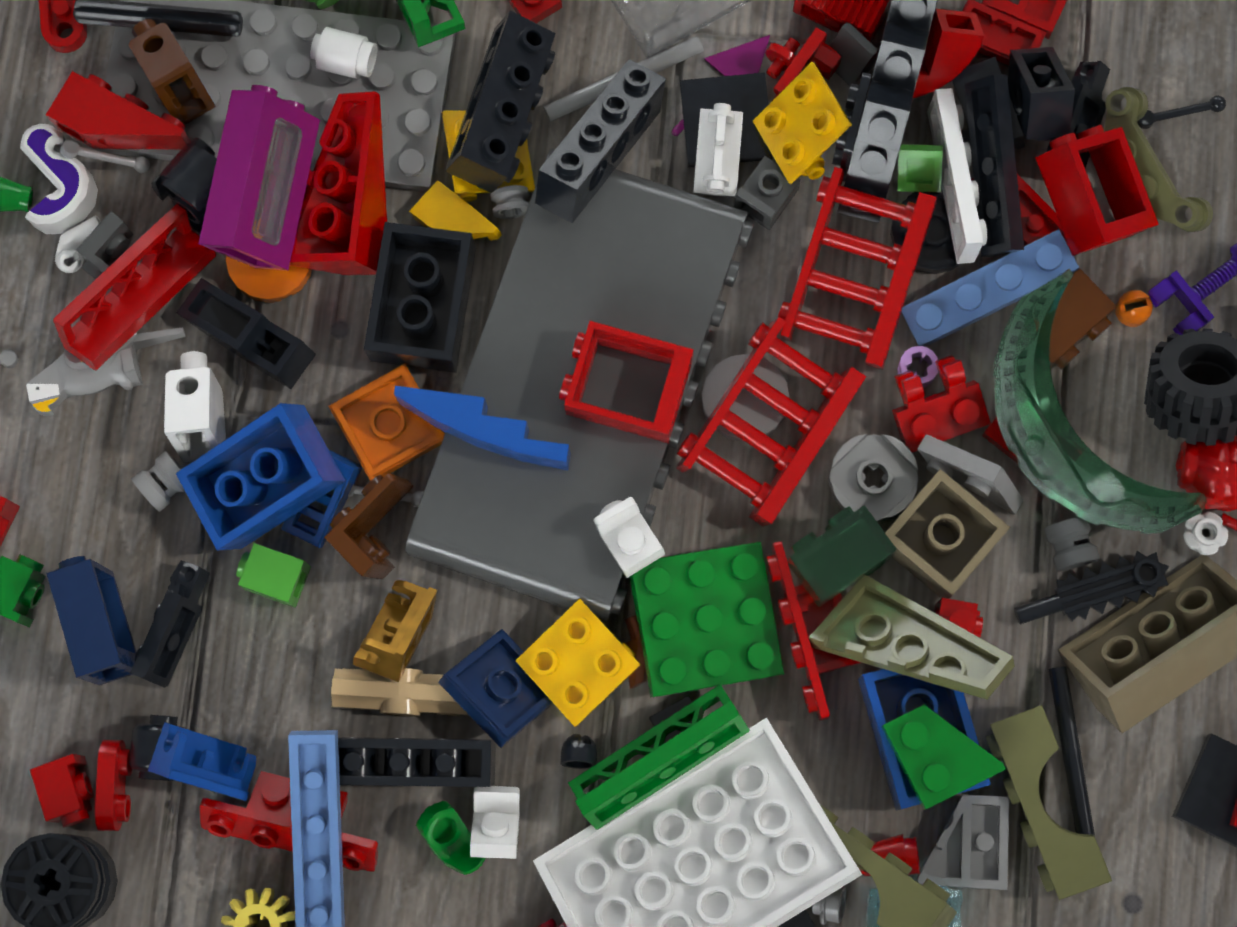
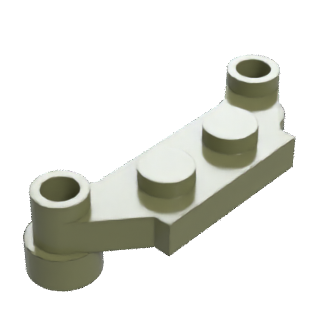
(1162, 193)

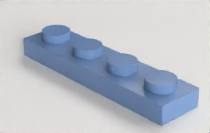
(988, 289)

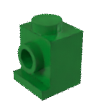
(20, 588)

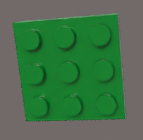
(706, 619)

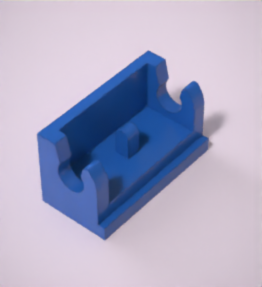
(203, 761)

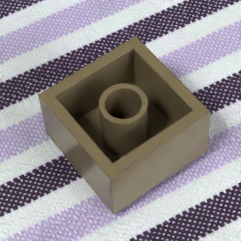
(944, 535)

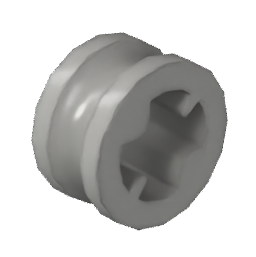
(510, 201)

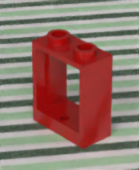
(1075, 197)
(585, 349)

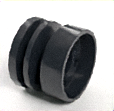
(80, 866)

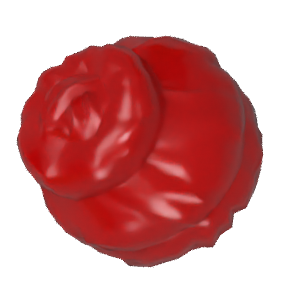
(1210, 472)

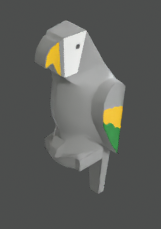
(73, 377)

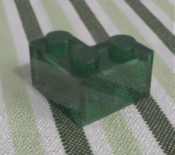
(841, 555)

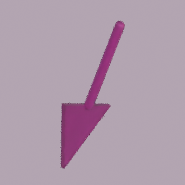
(735, 61)

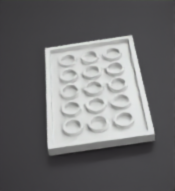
(711, 849)

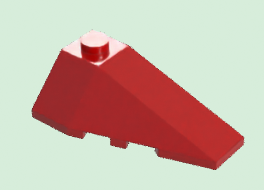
(345, 192)

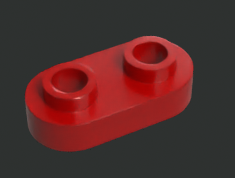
(54, 19)
(111, 803)

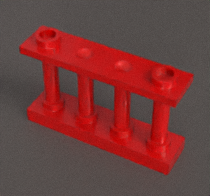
(900, 259)
(789, 460)

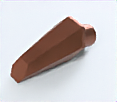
(639, 675)

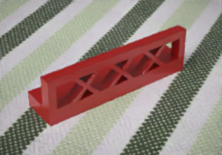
(136, 291)

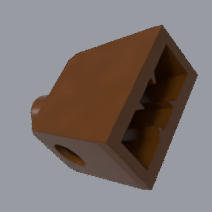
(163, 64)

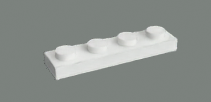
(959, 191)

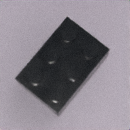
(420, 297)

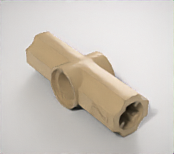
(408, 697)

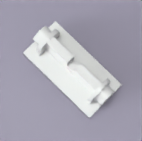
(718, 151)

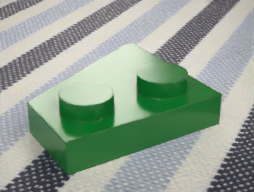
(937, 756)

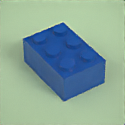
(260, 476)
(893, 695)

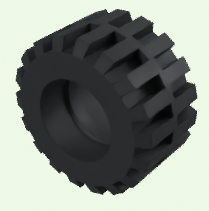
(1194, 386)

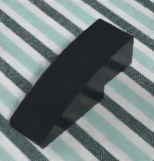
(246, 333)

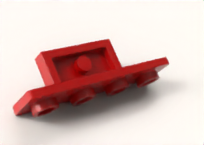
(805, 616)
(269, 823)

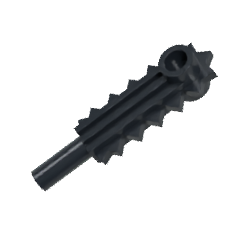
(1111, 585)

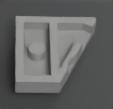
(972, 846)

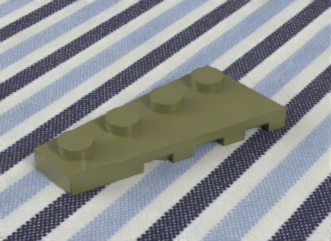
(908, 639)

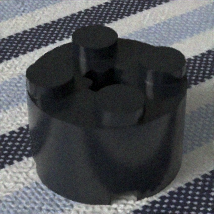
(188, 180)

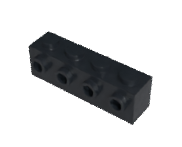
(501, 103)

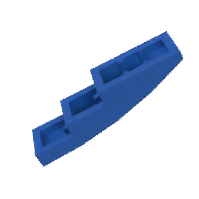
(467, 419)

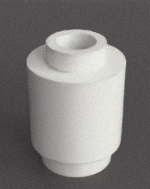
(343, 53)

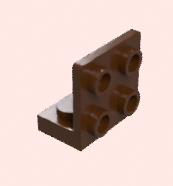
(350, 526)

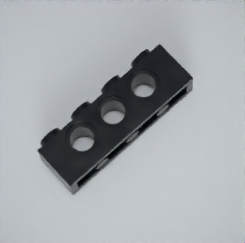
(599, 141)
(417, 762)

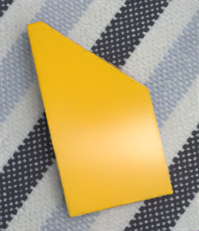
(446, 210)

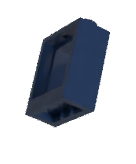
(92, 620)

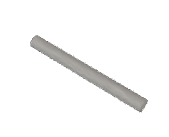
(590, 93)

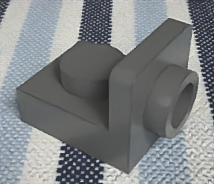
(105, 242)

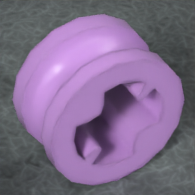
(922, 353)

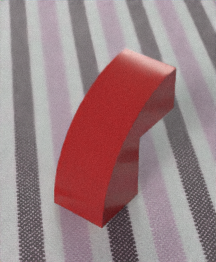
(949, 49)

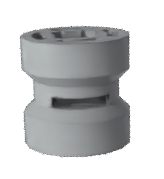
(149, 486)

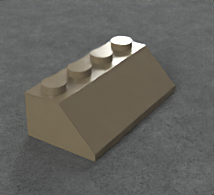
(1158, 645)

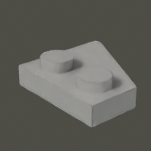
(972, 472)

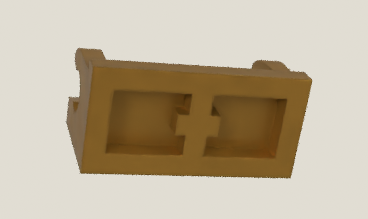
(396, 630)

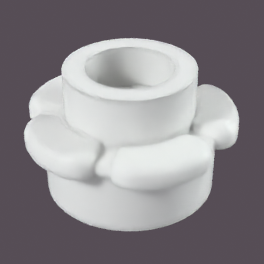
(1205, 545)

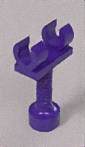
(1193, 296)

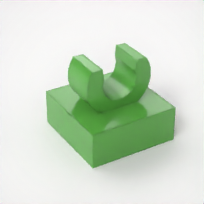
(920, 168)

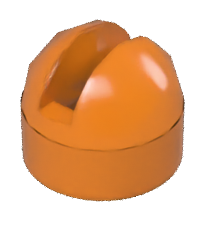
(1136, 316)

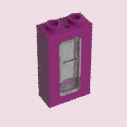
(259, 178)

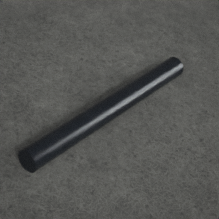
(1071, 750)

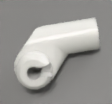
(66, 256)

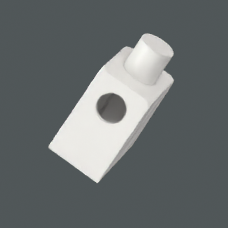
(193, 408)

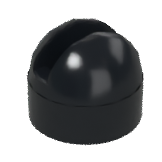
(578, 752)

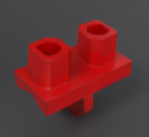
(813, 50)

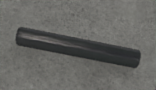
(176, 17)

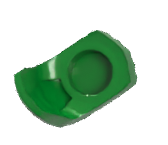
(448, 837)

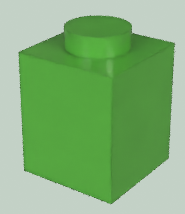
(273, 574)

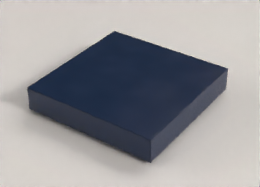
(496, 689)

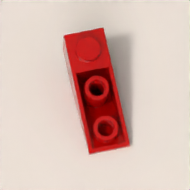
(108, 121)

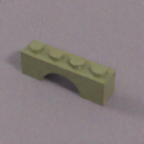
(1070, 858)
(901, 897)

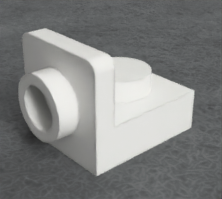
(628, 536)
(495, 822)

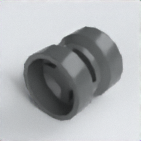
(1071, 544)

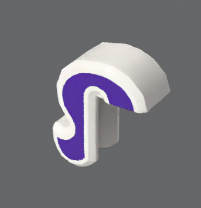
(74, 183)

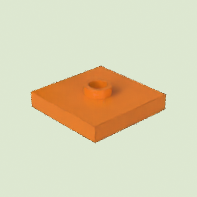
(381, 429)

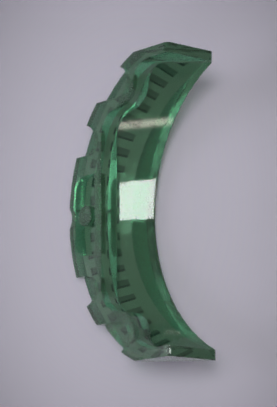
(1047, 443)

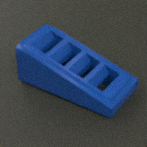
(335, 503)

